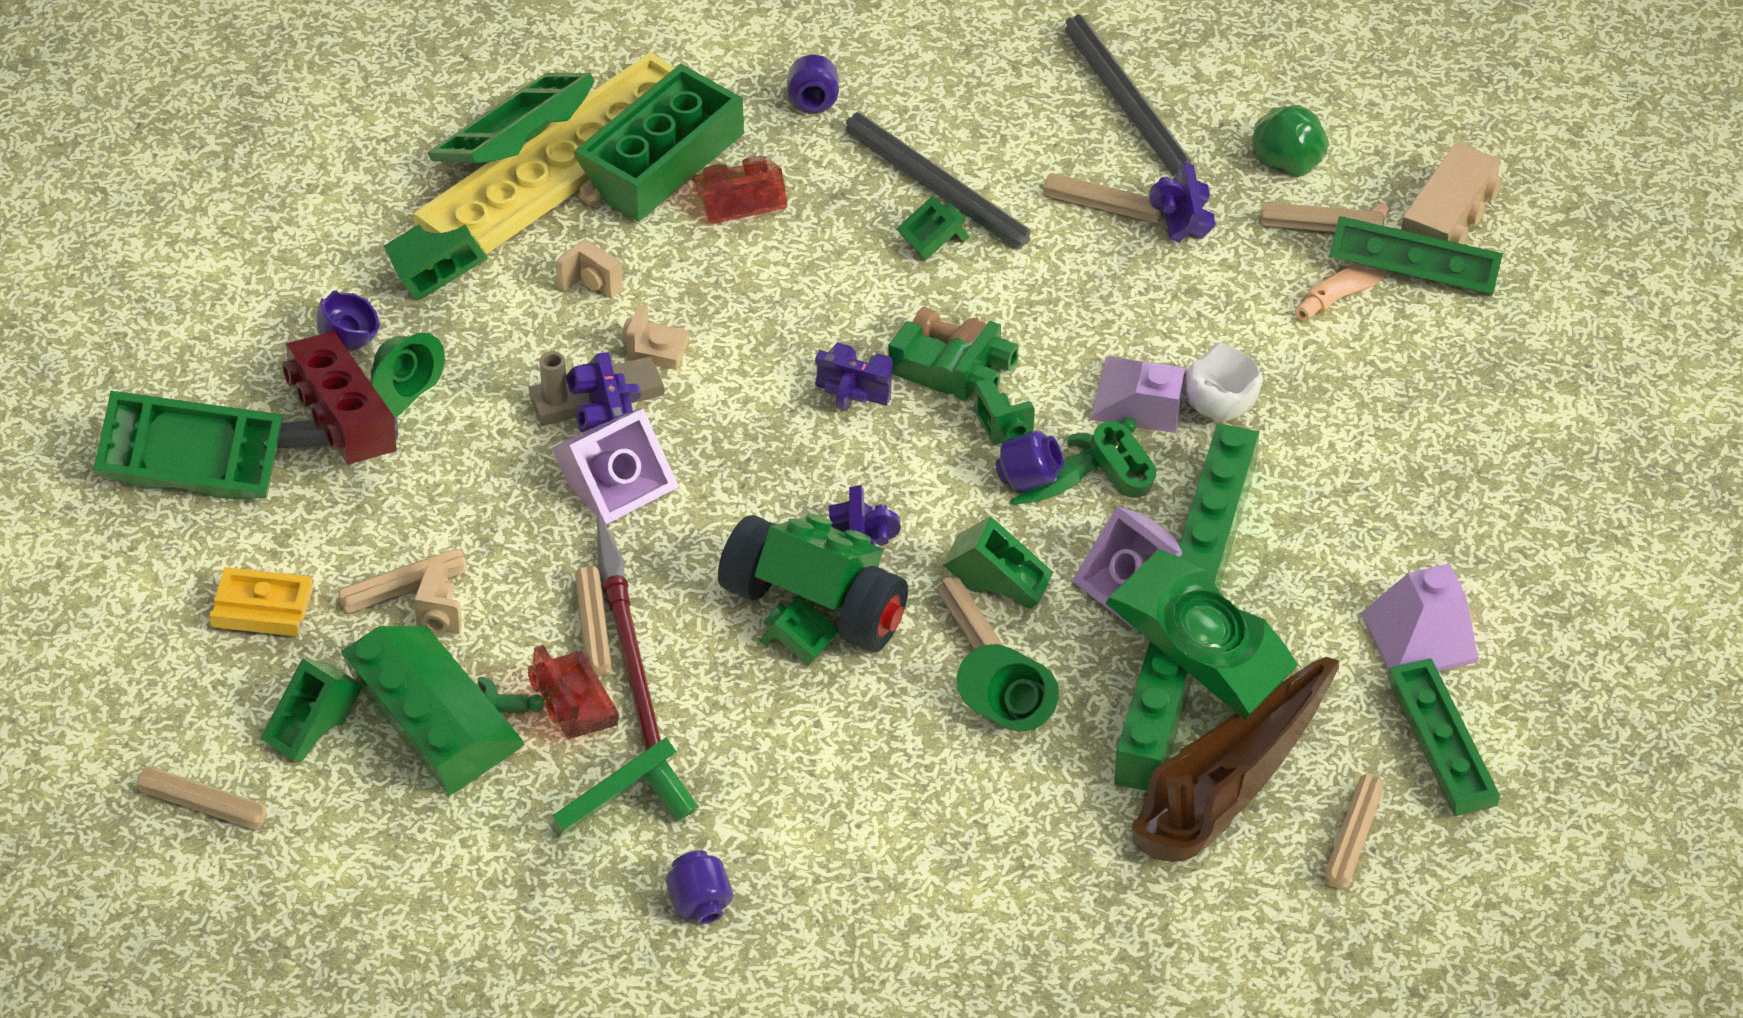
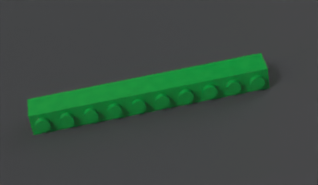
(1206, 543)

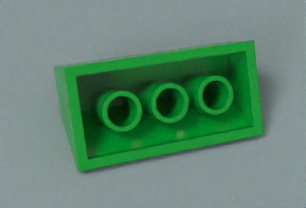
(661, 141)
(431, 703)

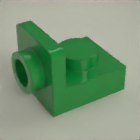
(932, 227)
(997, 415)
(799, 629)

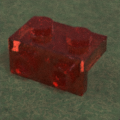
(741, 189)
(572, 693)

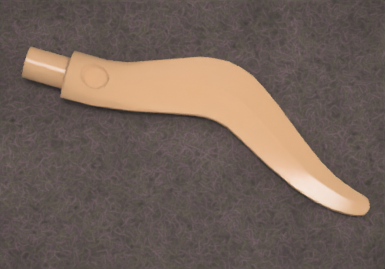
(1346, 282)

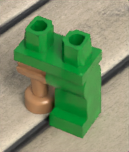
(954, 365)

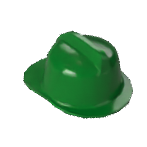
(406, 369)
(1007, 687)

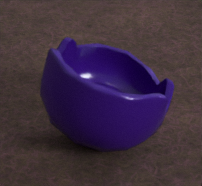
(349, 317)

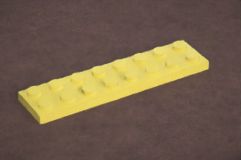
(520, 189)

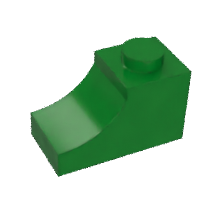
(433, 259)
(997, 562)
(311, 705)

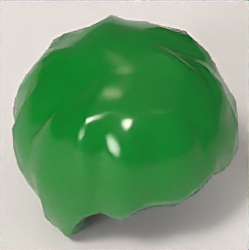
(1290, 139)

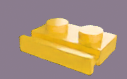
(261, 601)

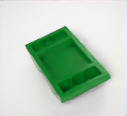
(516, 120)
(188, 446)
(1203, 631)

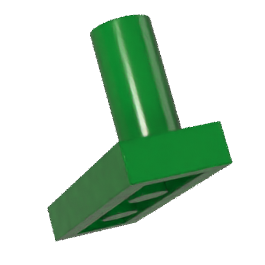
(650, 766)

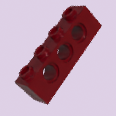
(339, 397)

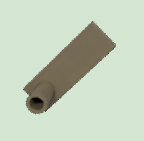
(556, 403)

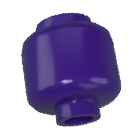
(813, 84)
(1029, 461)
(699, 887)

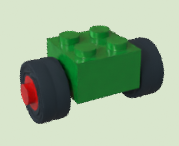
(820, 566)

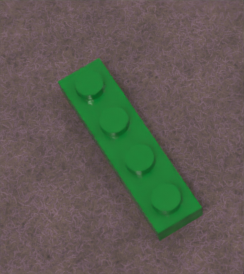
(1416, 255)
(1443, 737)

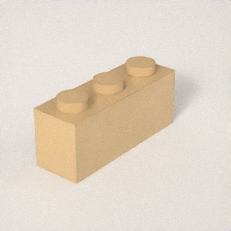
(1455, 195)

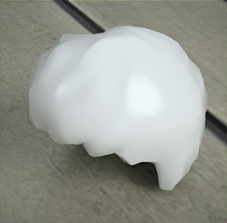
(1223, 383)

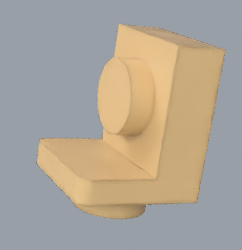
(593, 266)
(648, 339)
(435, 601)

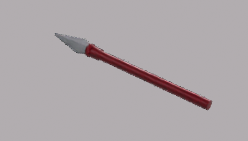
(617, 594)

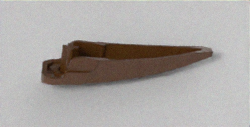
(1217, 775)

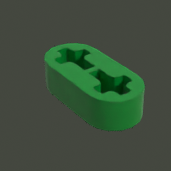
(1126, 457)

